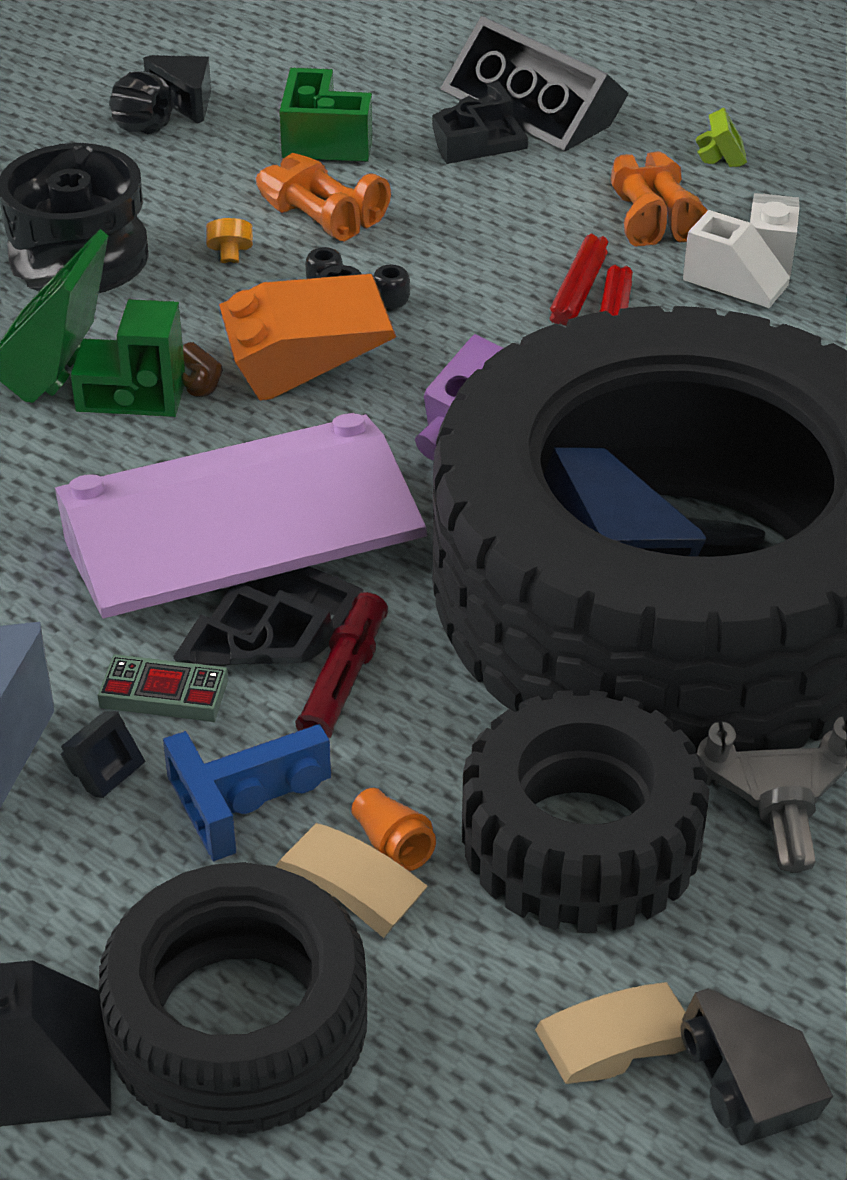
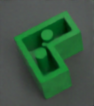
(324, 121)
(136, 371)

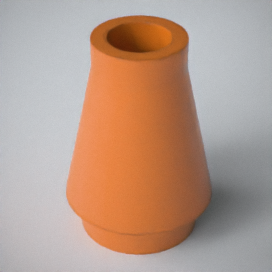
(395, 828)

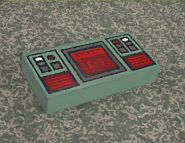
(163, 688)

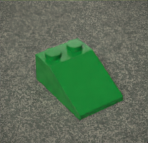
(53, 326)

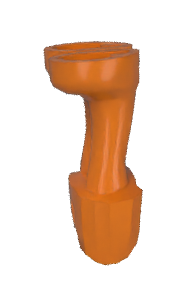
(302, 179)
(654, 195)

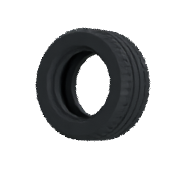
(234, 1079)

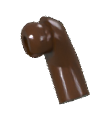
(204, 371)

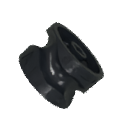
(61, 199)

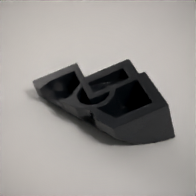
(478, 127)

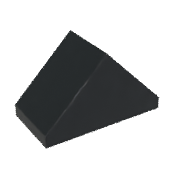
(187, 79)

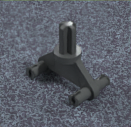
(780, 784)

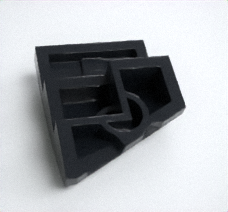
(255, 617)

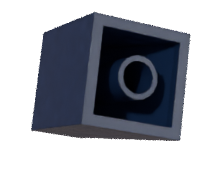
(619, 503)

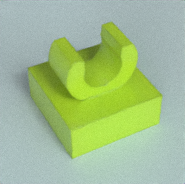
(721, 141)

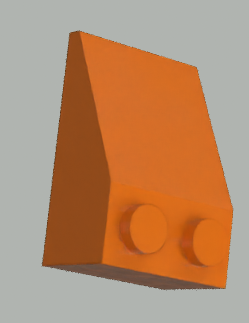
(303, 328)

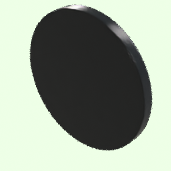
(728, 534)

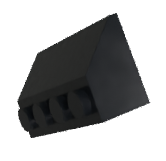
(550, 91)

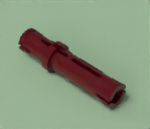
(350, 649)

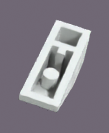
(777, 224)

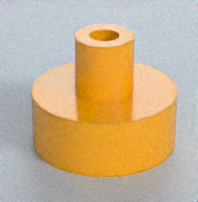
(229, 237)

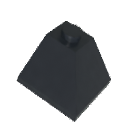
(51, 1047)

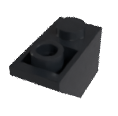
(756, 1067)

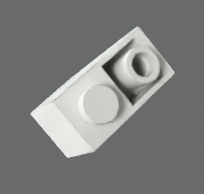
(733, 260)

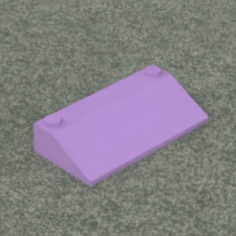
(236, 514)

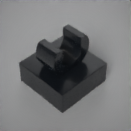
(102, 754)

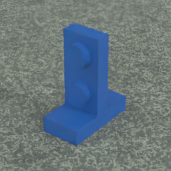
(242, 780)

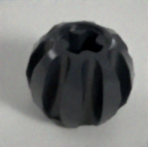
(141, 102)

